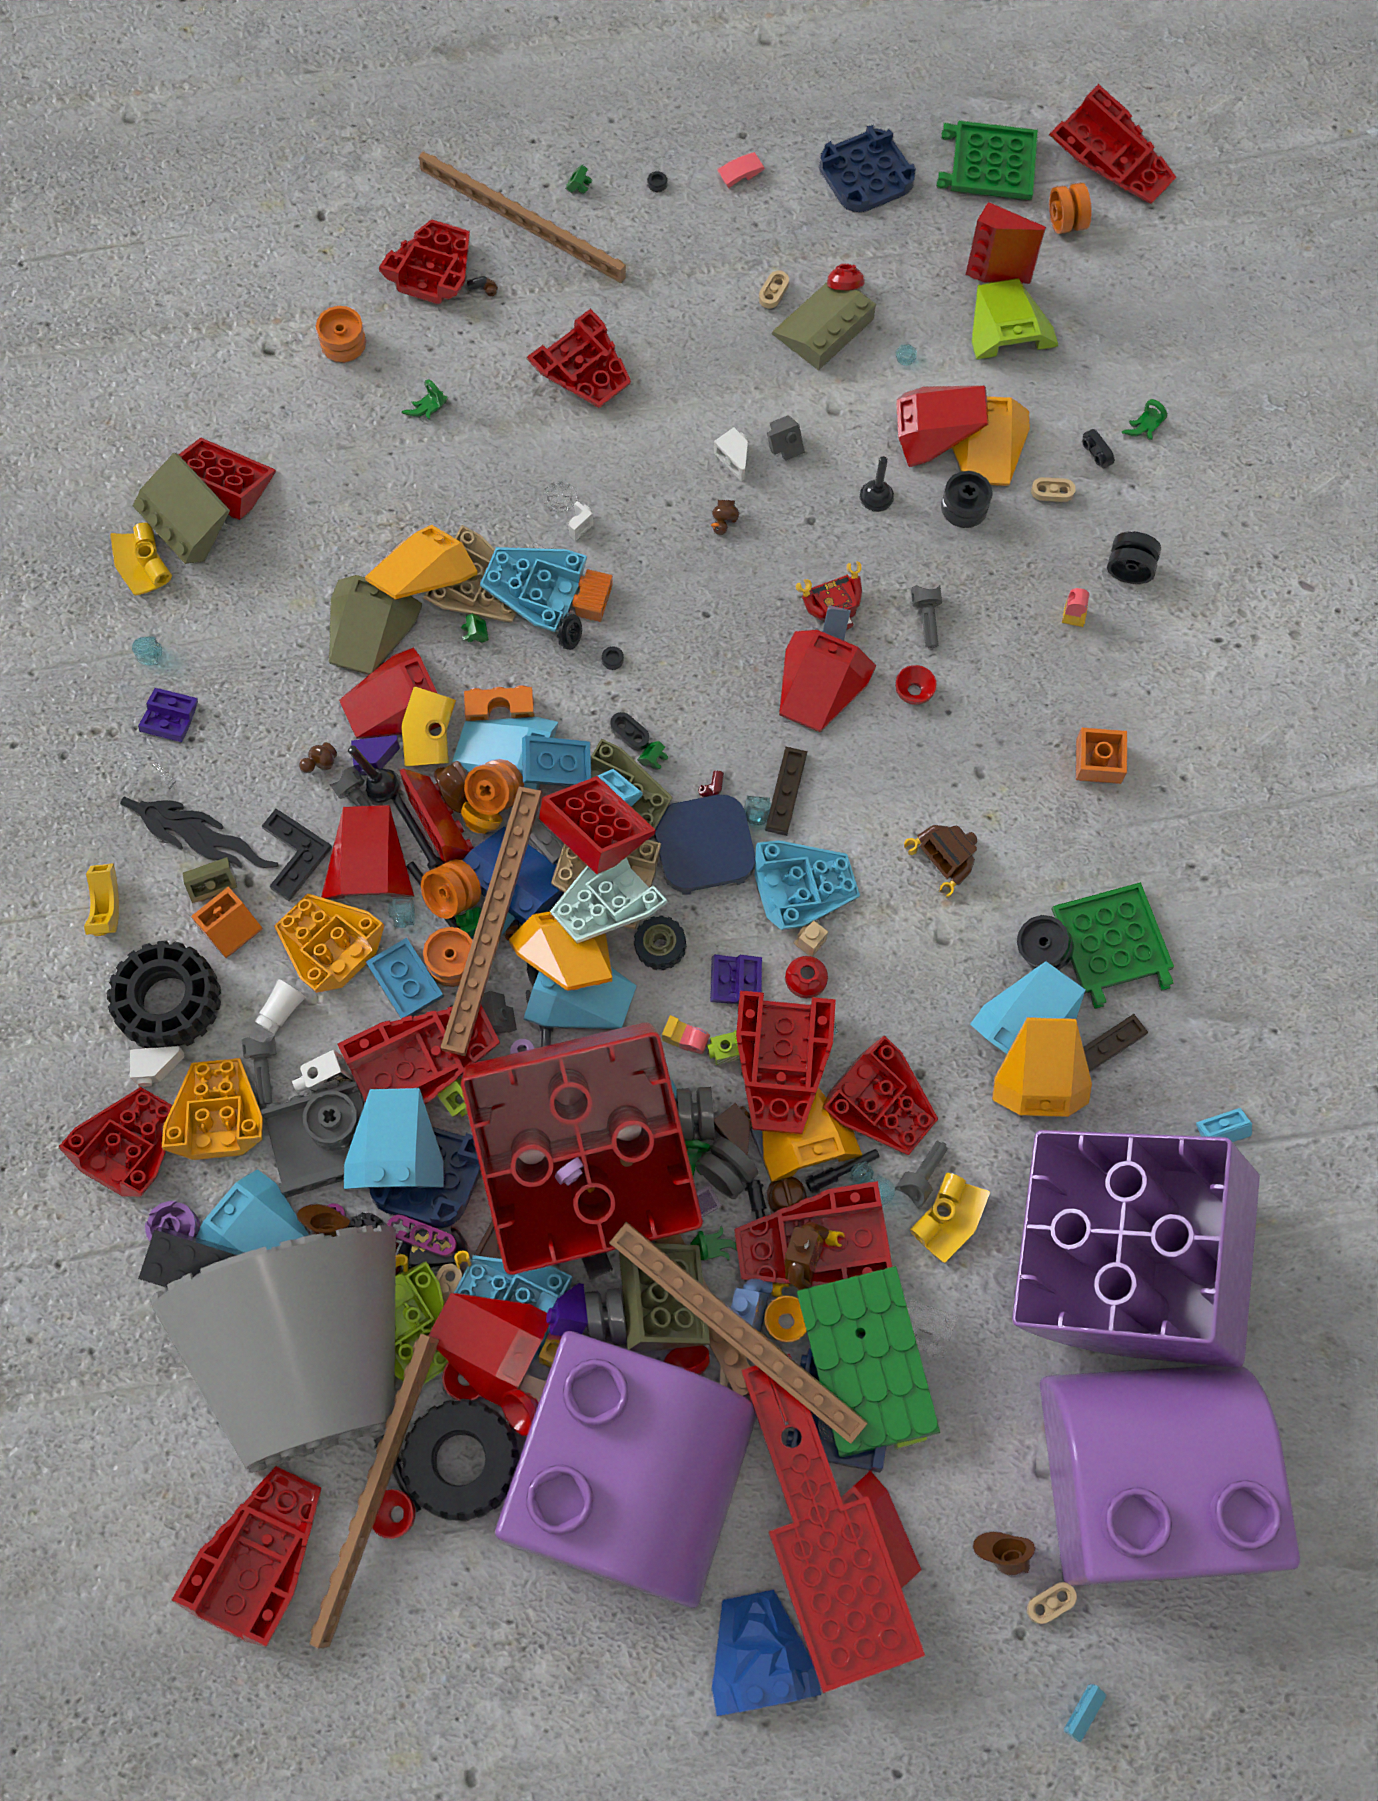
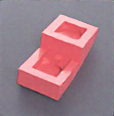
(739, 168)

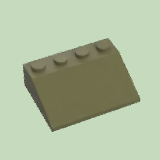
(825, 324)
(182, 510)
(652, 1314)

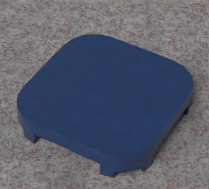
(866, 170)
(705, 843)
(438, 1205)

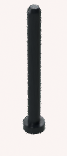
(417, 833)

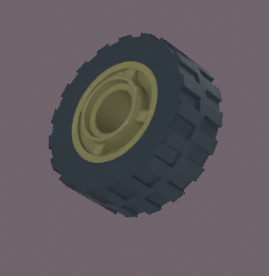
(656, 929)

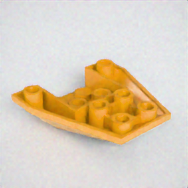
(997, 446)
(422, 564)
(328, 941)
(556, 954)
(1044, 1070)
(213, 1113)
(820, 1142)

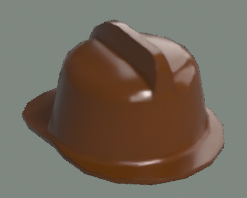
(451, 784)
(785, 1193)
(322, 1219)
(1007, 1551)

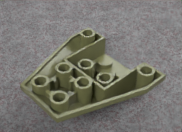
(367, 624)
(654, 799)

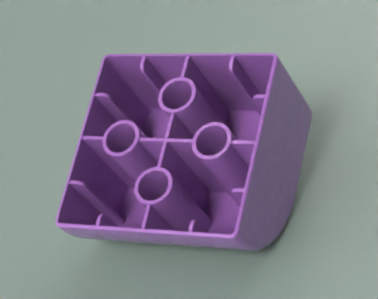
(1139, 1245)
(628, 1469)
(1166, 1475)

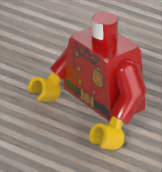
(840, 593)

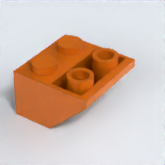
(226, 922)

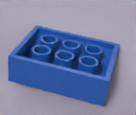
(533, 887)

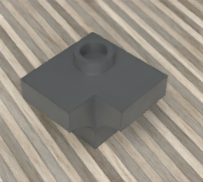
(785, 438)
(499, 1014)

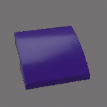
(168, 714)
(734, 975)

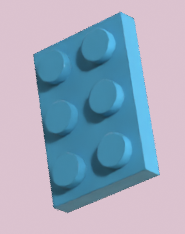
(555, 761)
(404, 979)

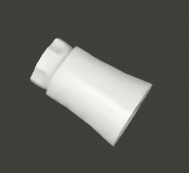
(279, 1006)

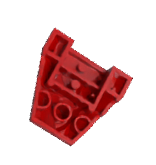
(431, 263)
(584, 361)

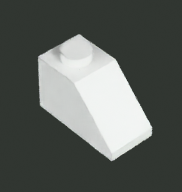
(732, 451)
(153, 1064)

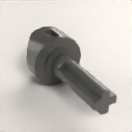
(927, 600)
(350, 786)
(259, 1053)
(916, 1184)

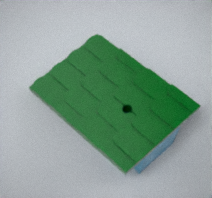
(870, 1358)

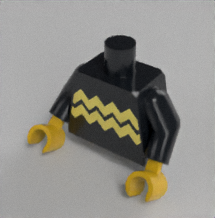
(417, 1256)

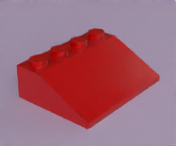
(1004, 246)
(229, 475)
(435, 816)
(595, 823)

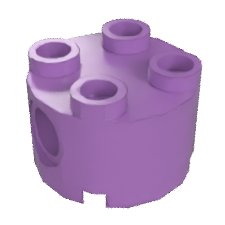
(173, 1217)

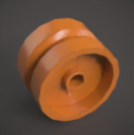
(1070, 208)
(341, 333)
(493, 786)
(450, 888)
(438, 949)

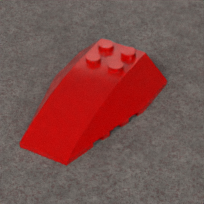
(1112, 145)
(410, 1053)
(783, 1058)
(844, 1209)
(253, 1560)

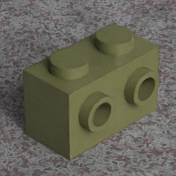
(209, 880)

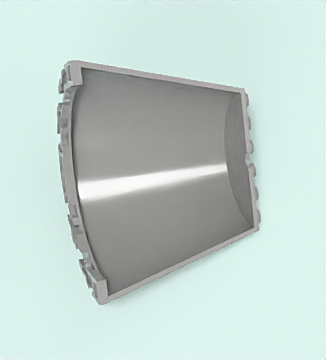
(291, 1341)

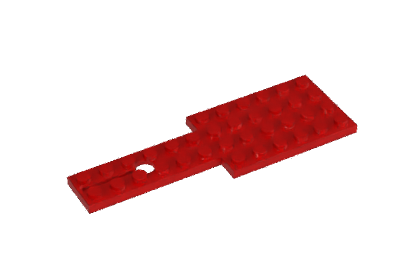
(831, 1553)

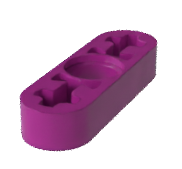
(436, 1249)

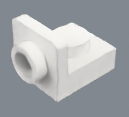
(581, 522)

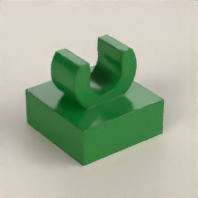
(577, 179)
(476, 629)
(651, 753)
(469, 920)

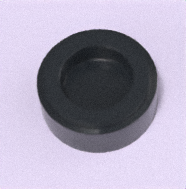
(657, 181)
(612, 658)

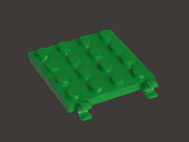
(991, 160)
(1115, 940)

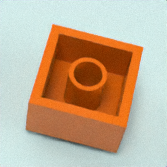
(1101, 755)

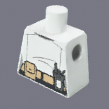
(323, 1072)

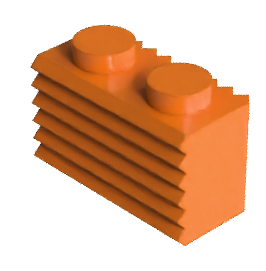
(593, 595)

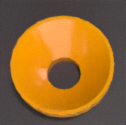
(480, 822)
(778, 1307)

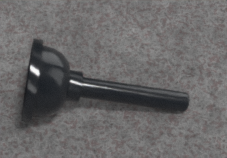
(877, 494)
(380, 783)

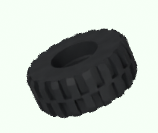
(145, 969)
(421, 1452)

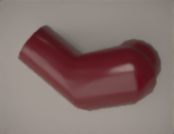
(715, 786)

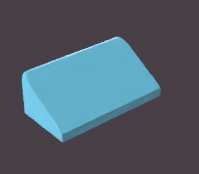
(621, 786)
(1230, 1125)
(1085, 1712)

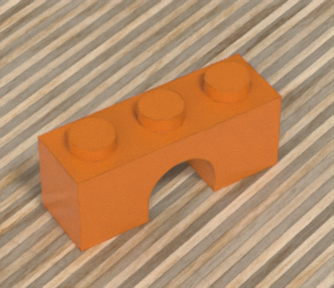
(481, 702)

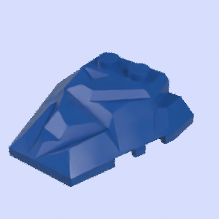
(759, 1656)

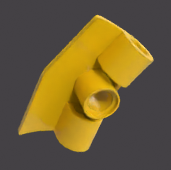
(139, 572)
(422, 712)
(947, 1234)

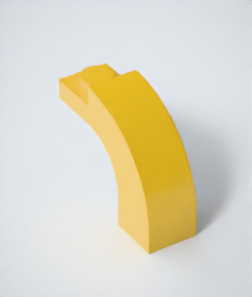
(103, 900)

